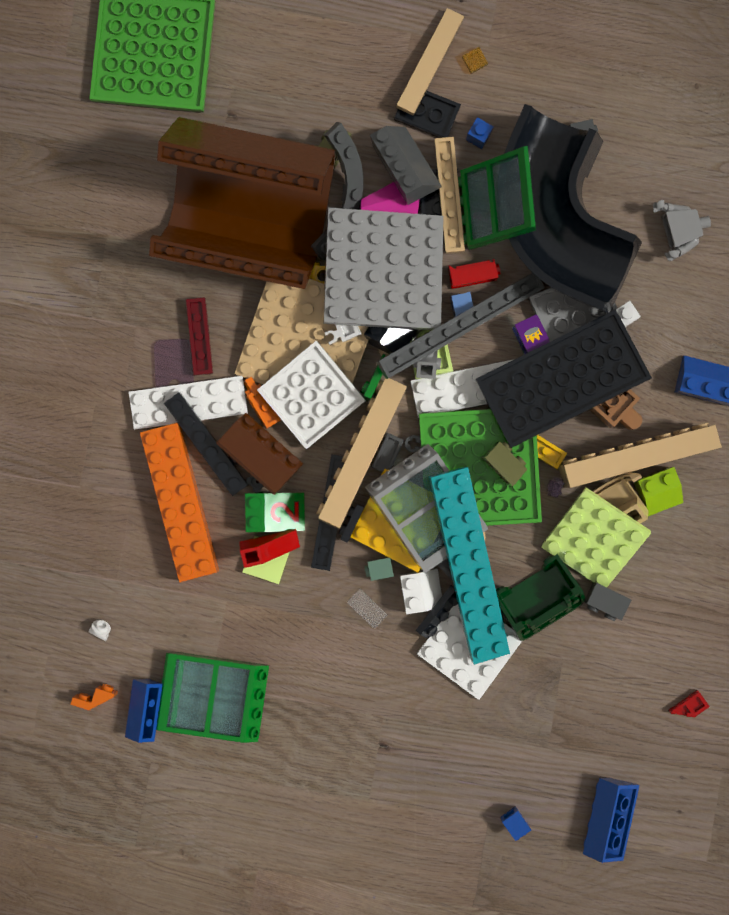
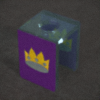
(530, 334)

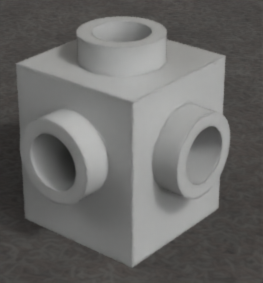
(427, 366)

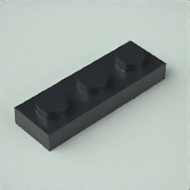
(439, 613)

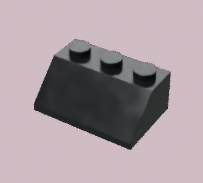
(390, 338)

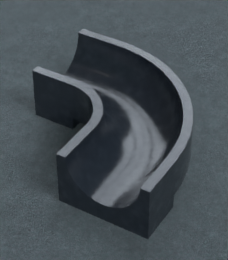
(569, 245)

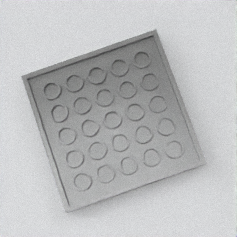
(383, 269)

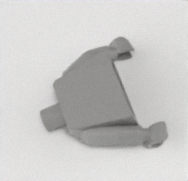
(681, 227)

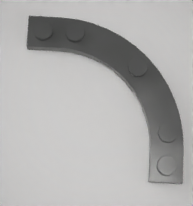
(352, 169)

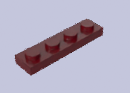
(199, 336)

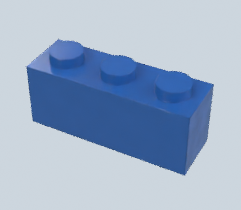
(143, 710)

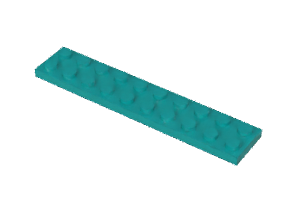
(469, 564)

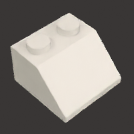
(420, 590)

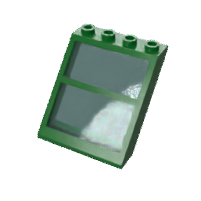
(497, 199)
(212, 697)

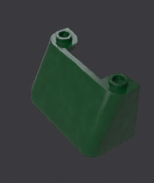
(540, 598)

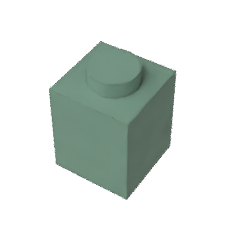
(379, 568)

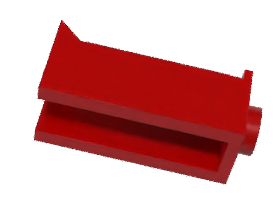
(473, 274)

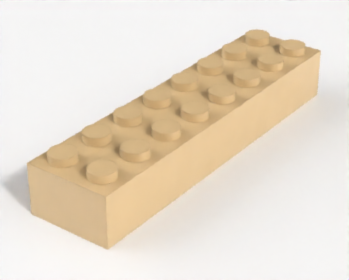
(363, 450)
(643, 455)

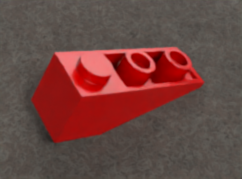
(268, 547)

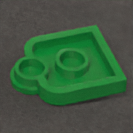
(369, 387)

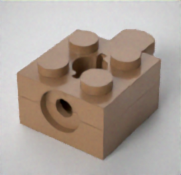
(619, 410)

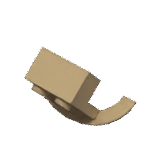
(622, 496)

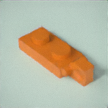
(263, 410)

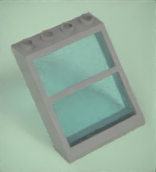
(409, 506)

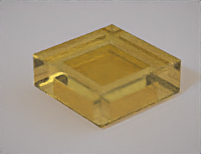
(475, 60)

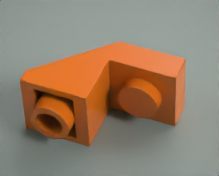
(101, 695)

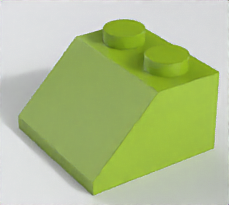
(660, 490)

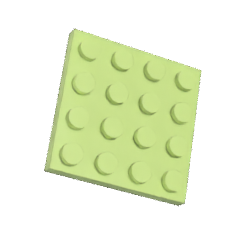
(596, 538)

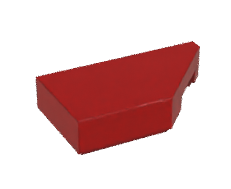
(691, 705)

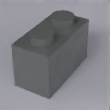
(608, 601)

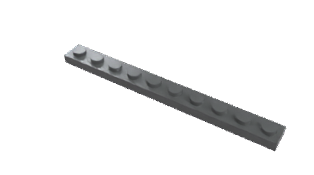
(459, 325)

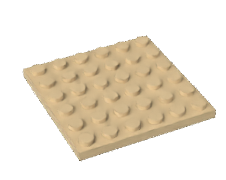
(286, 325)

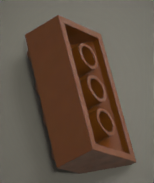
(259, 453)

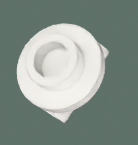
(100, 629)

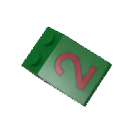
(274, 512)

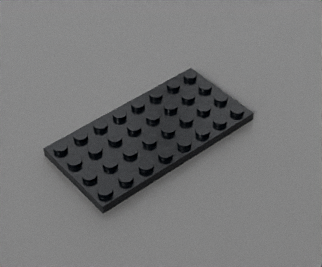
(563, 378)

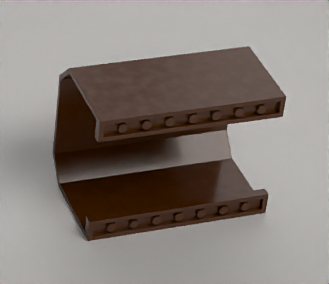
(244, 202)

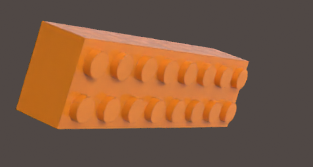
(179, 502)

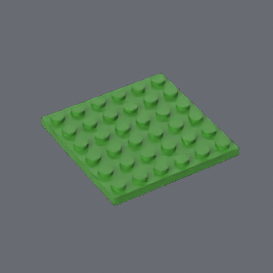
(153, 53)
(462, 441)

